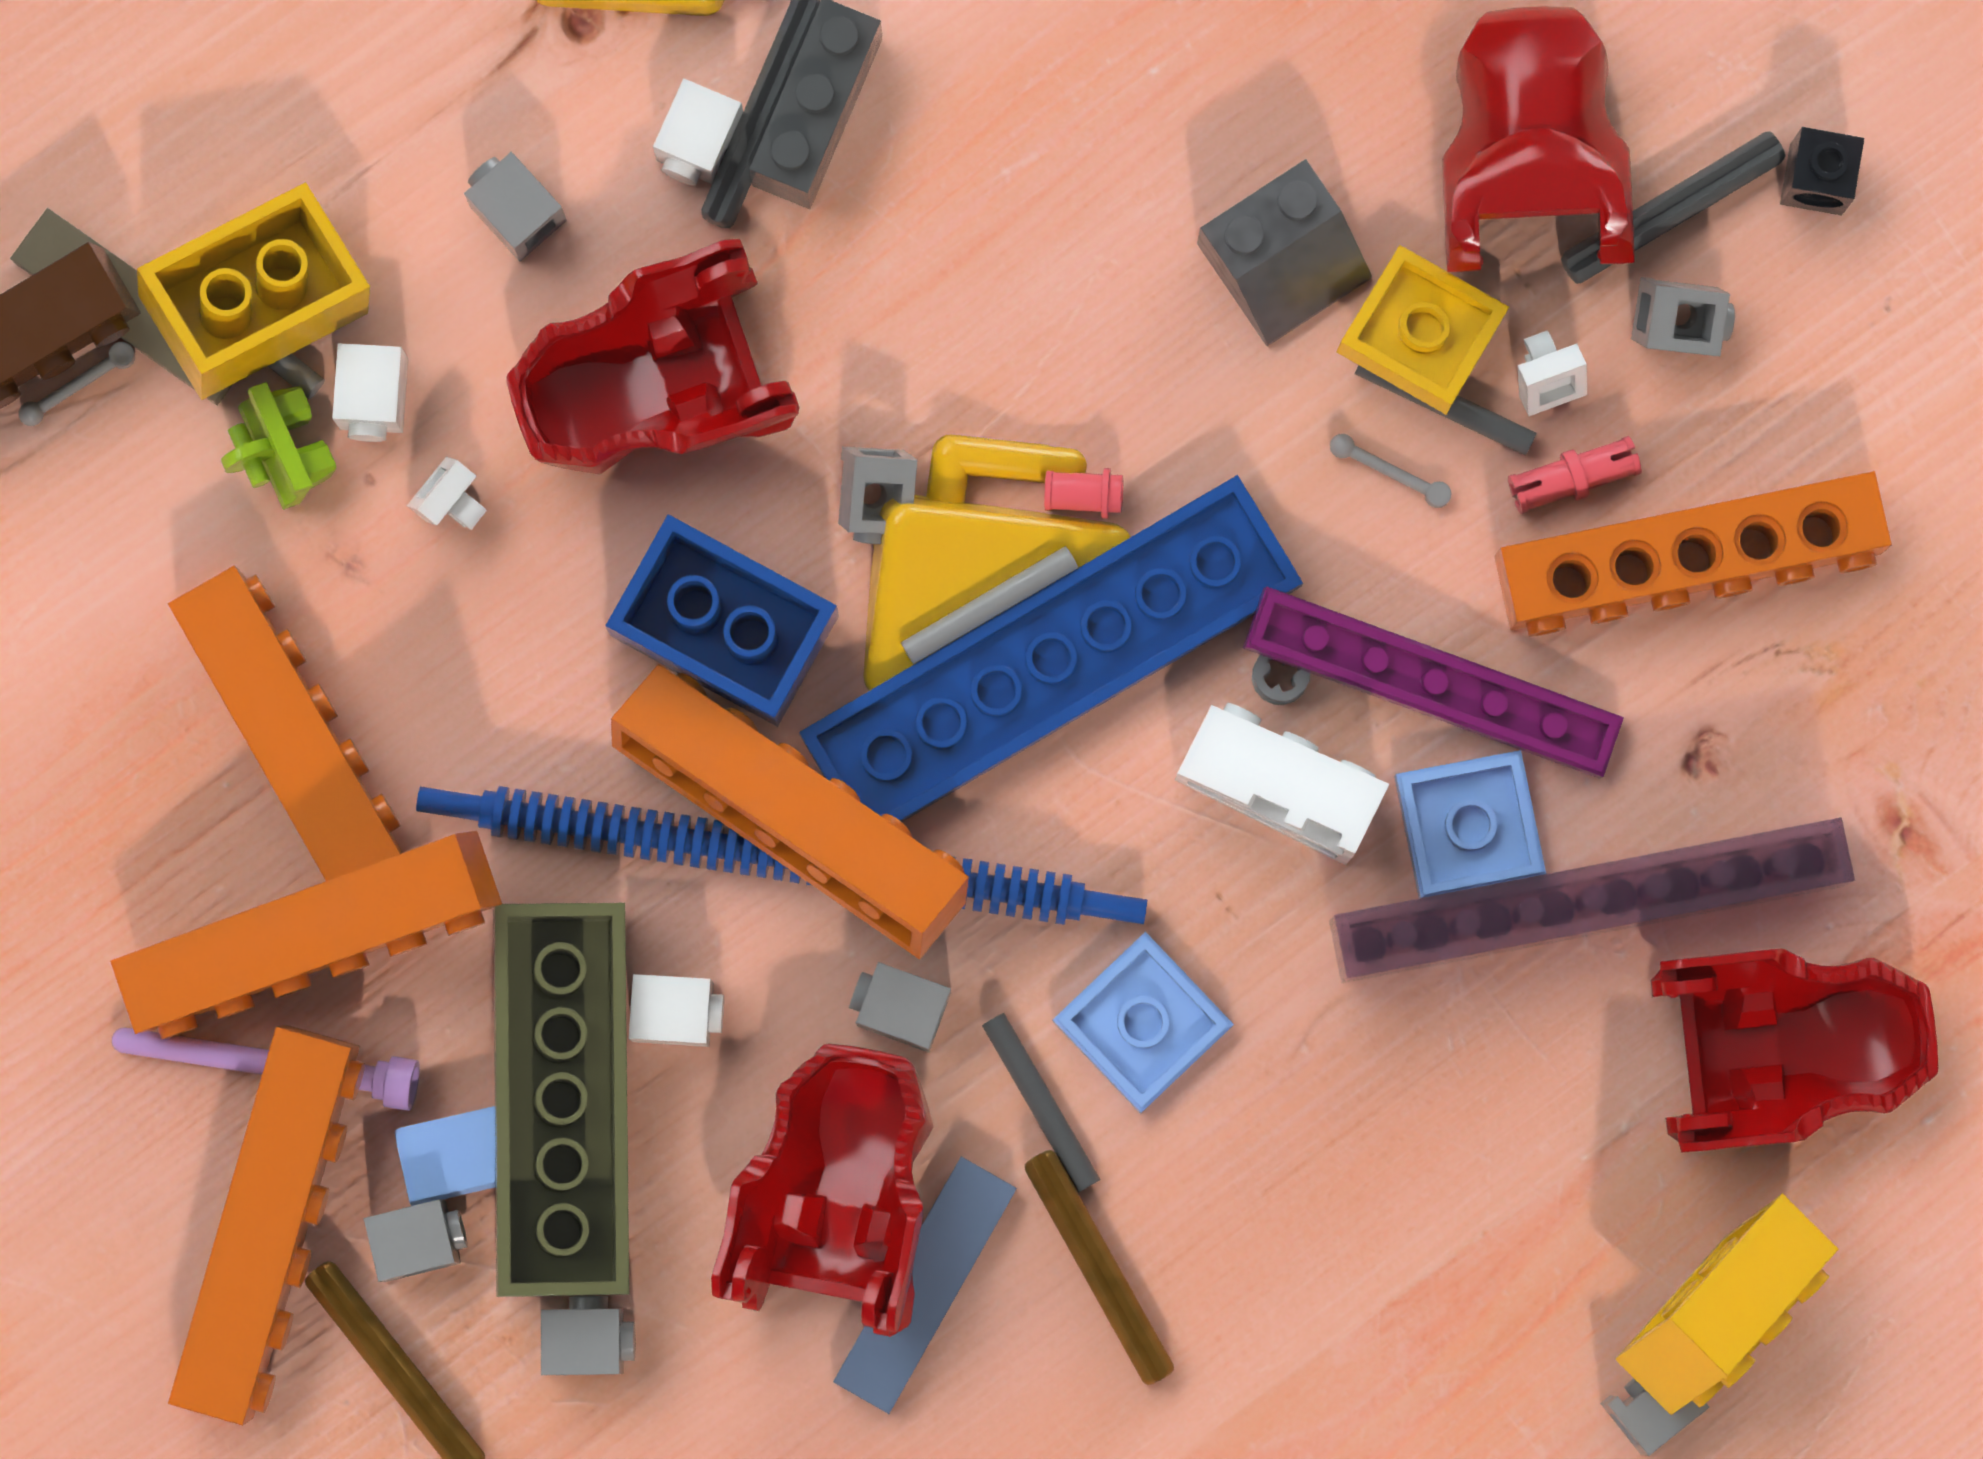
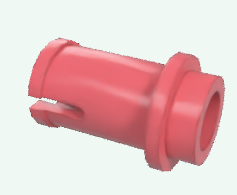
(1084, 492)

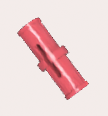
(1574, 474)

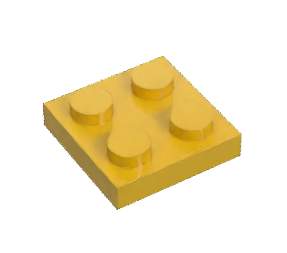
(1422, 329)

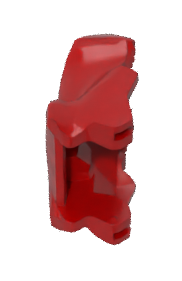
(1535, 133)
(649, 369)
(1793, 1044)
(833, 1190)

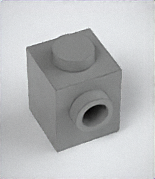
(586, 1338)

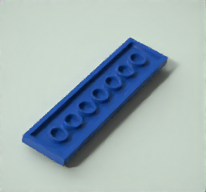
(1054, 655)

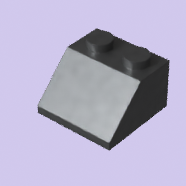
(1284, 252)

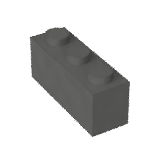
(816, 103)

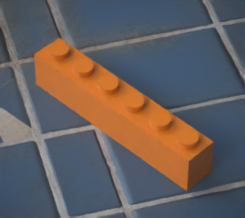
(287, 723)
(790, 810)
(307, 932)
(265, 1225)

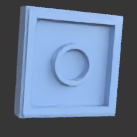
(1470, 824)
(1142, 1022)

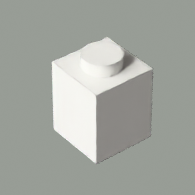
(696, 133)
(370, 391)
(674, 1010)

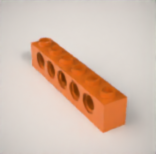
(1846, 504)

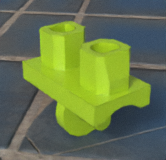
(267, 449)

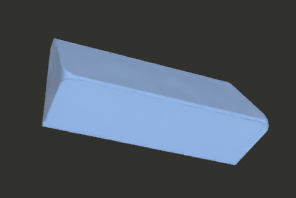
(448, 1156)

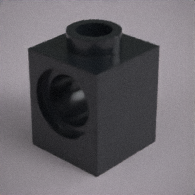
(1822, 171)

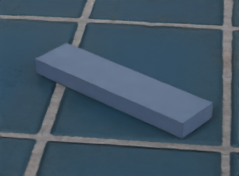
(944, 1257)

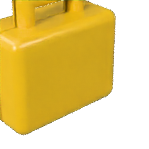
(953, 551)

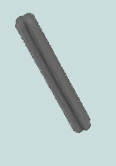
(733, 175)
(1683, 201)

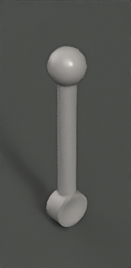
(120, 356)
(1436, 494)

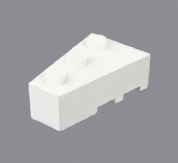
(1282, 782)

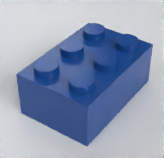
(722, 620)

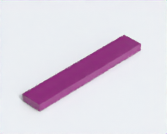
(1433, 682)

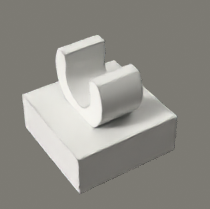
(1550, 375)
(445, 495)

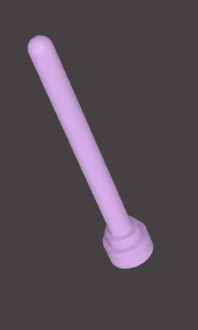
(388, 1081)

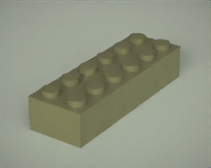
(560, 1100)

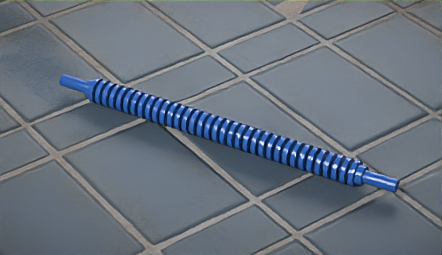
(495, 810)

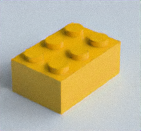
(253, 290)
(1729, 1307)

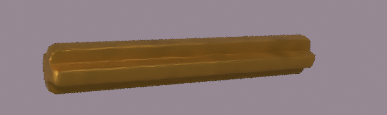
(1099, 1267)
(391, 1364)

